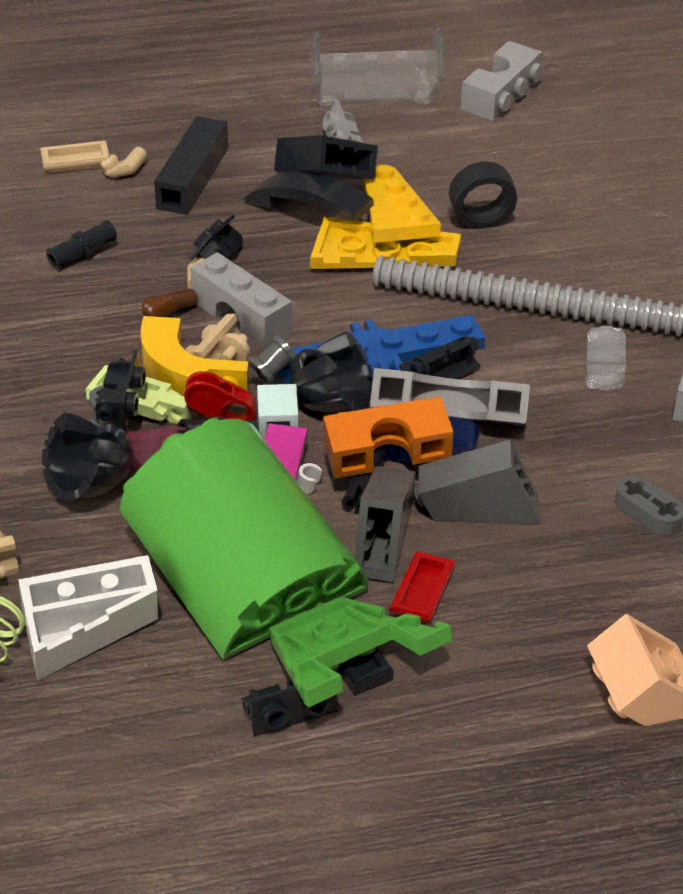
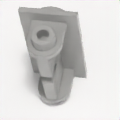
(341, 124)

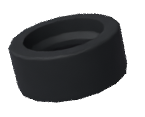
(492, 213)

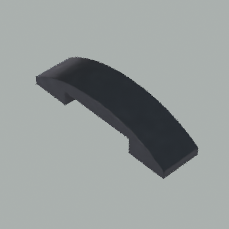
(337, 196)

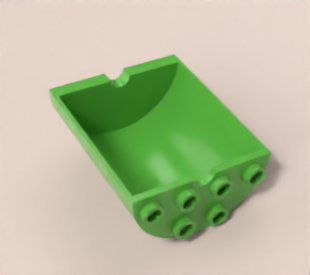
(236, 534)

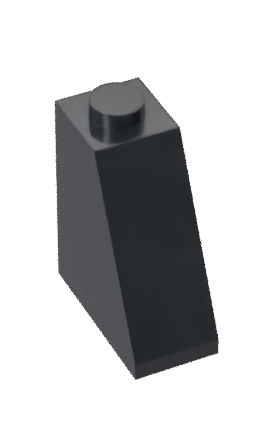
(326, 156)

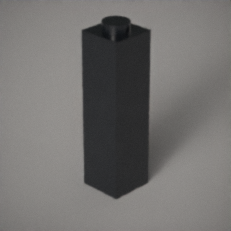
(191, 165)

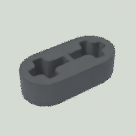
(650, 505)

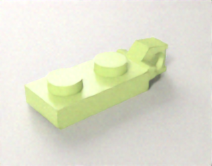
(155, 401)

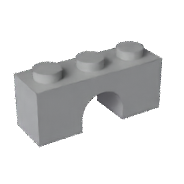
(512, 74)
(259, 307)

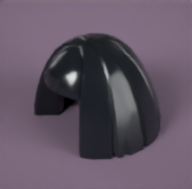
(333, 376)
(85, 458)

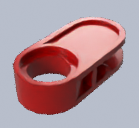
(213, 395)

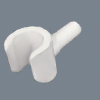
(308, 476)

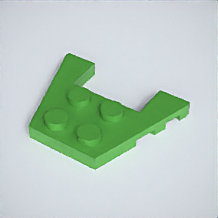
(339, 630)

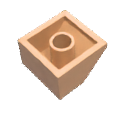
(639, 671)

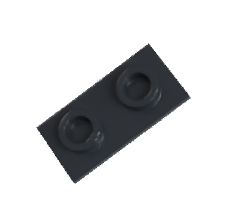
(218, 238)
(446, 361)
(120, 390)
(278, 708)

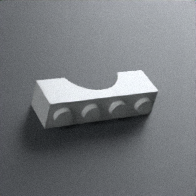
(466, 399)

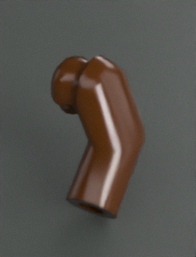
(169, 303)

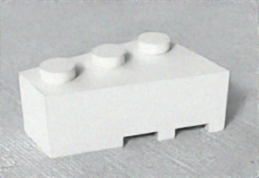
(85, 610)

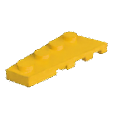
(397, 208)
(352, 246)

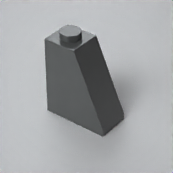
(479, 487)
(384, 521)

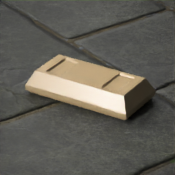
(73, 156)

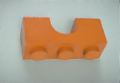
(415, 425)

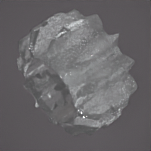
(605, 358)

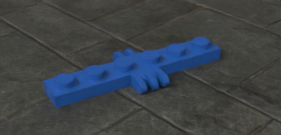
(395, 346)

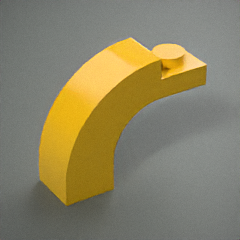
(172, 364)

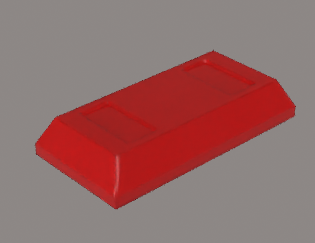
(422, 586)

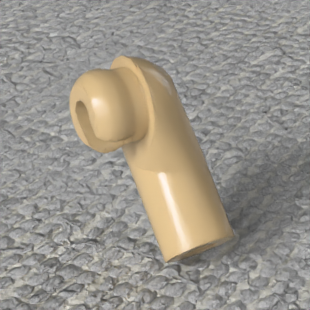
(128, 166)

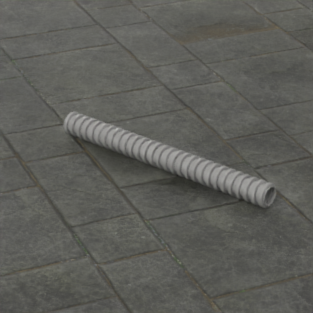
(528, 295)

